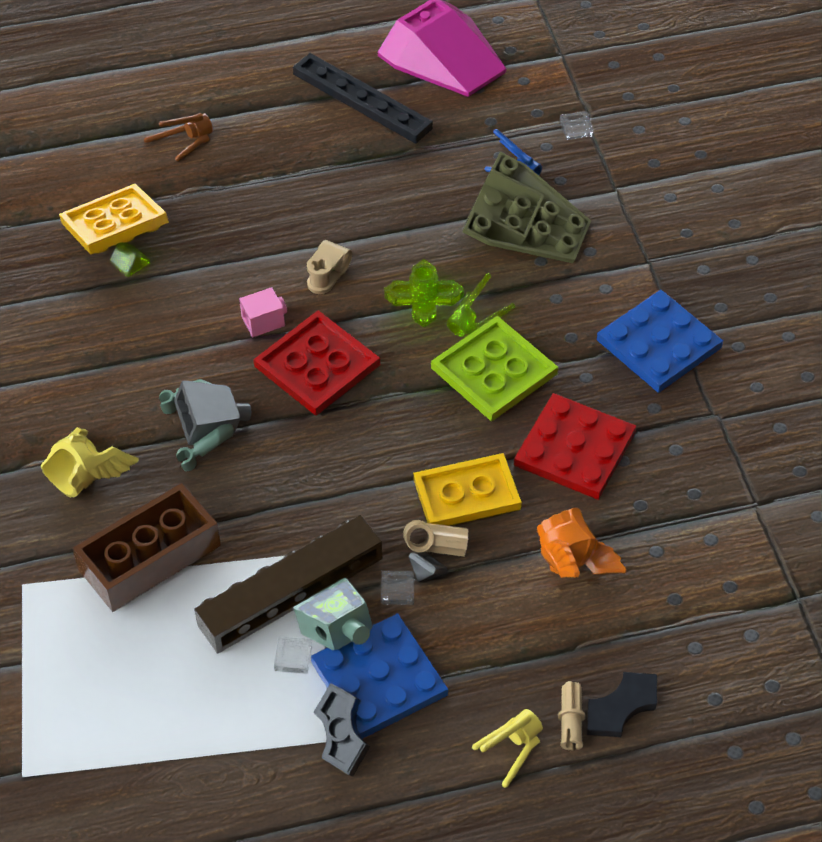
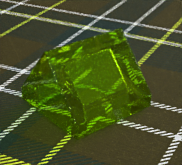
(128, 259)

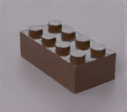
(147, 547)

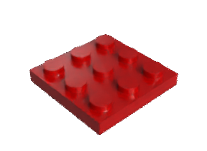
(317, 362)
(575, 446)

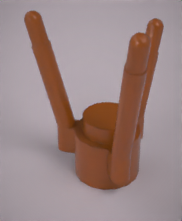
(196, 127)

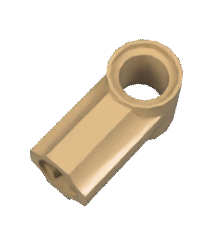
(439, 538)

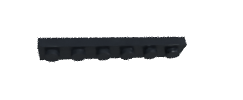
(363, 98)

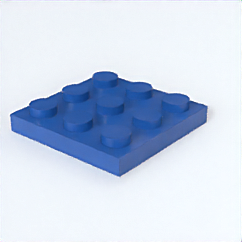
(659, 340)
(384, 673)

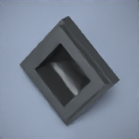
(426, 566)

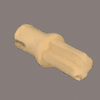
(571, 716)

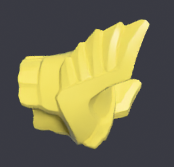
(76, 463)

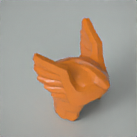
(571, 544)

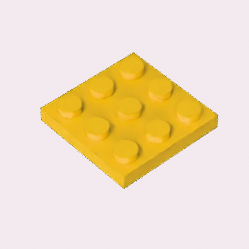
(113, 219)

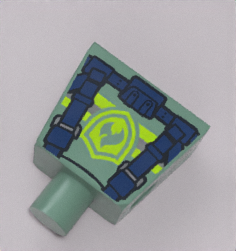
(335, 616)

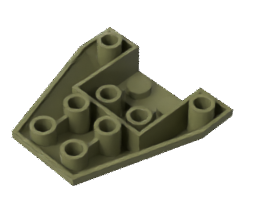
(525, 214)

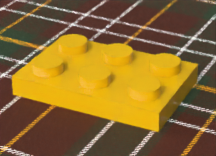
(467, 490)

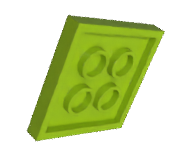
(494, 368)

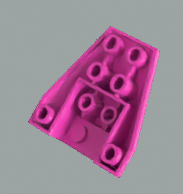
(442, 48)

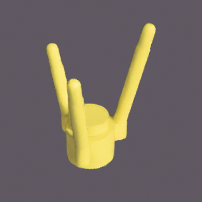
(520, 730)

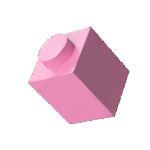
(263, 312)

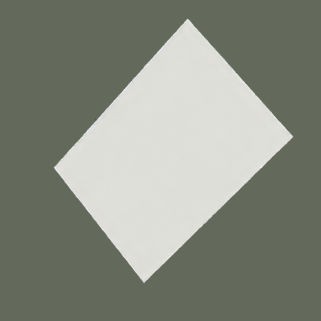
(148, 680)

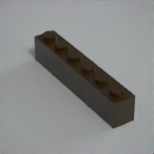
(280, 587)

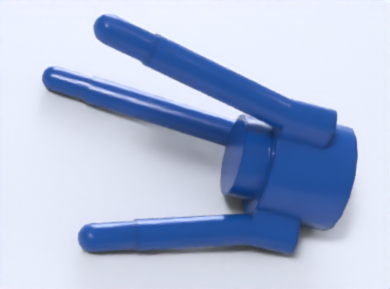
(522, 157)

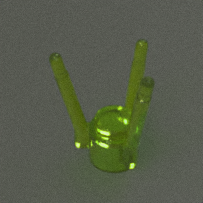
(464, 318)

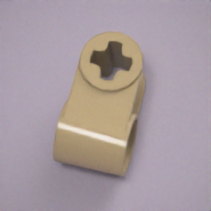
(327, 266)

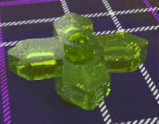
(424, 292)

